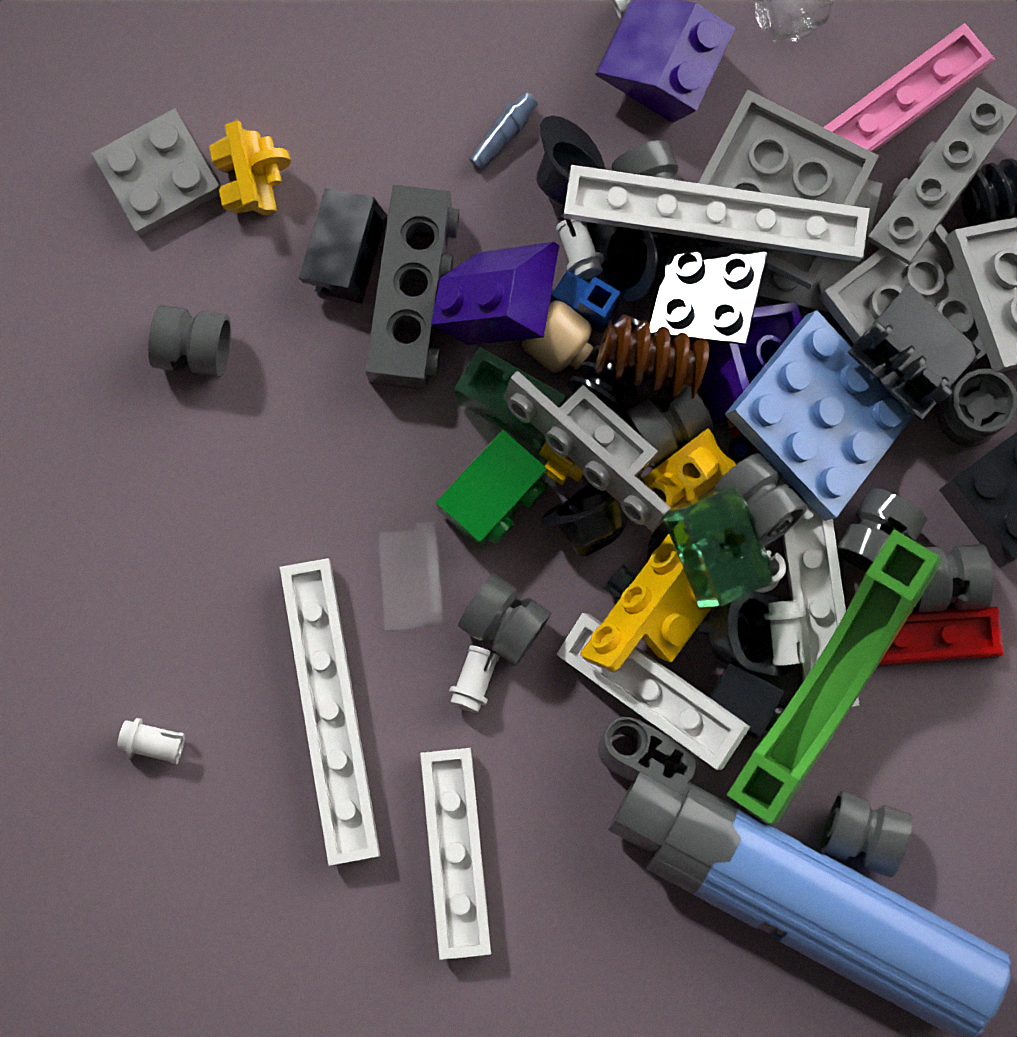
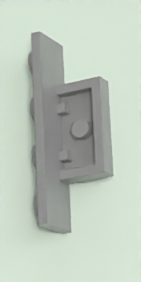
(942, 175)
(596, 442)

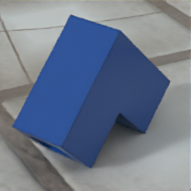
(591, 300)

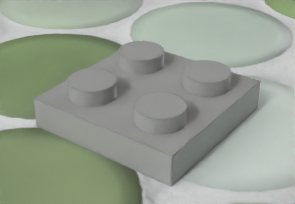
(157, 172)

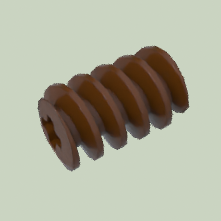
(653, 355)

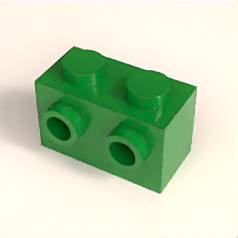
(493, 491)

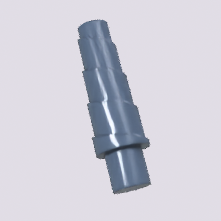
(505, 128)

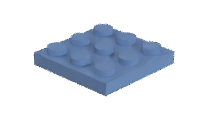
(819, 416)

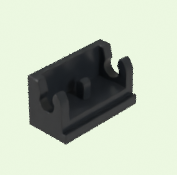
(343, 245)

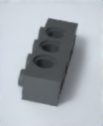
(411, 213)

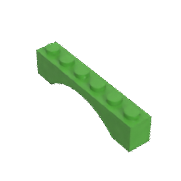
(837, 678)

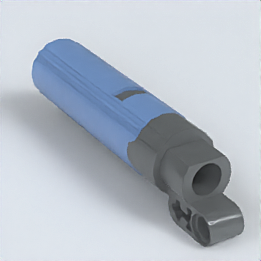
(799, 893)

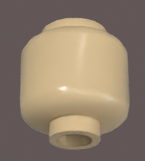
(563, 339)

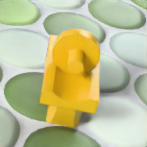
(255, 166)
(689, 471)

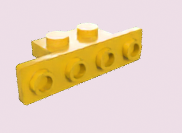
(653, 608)

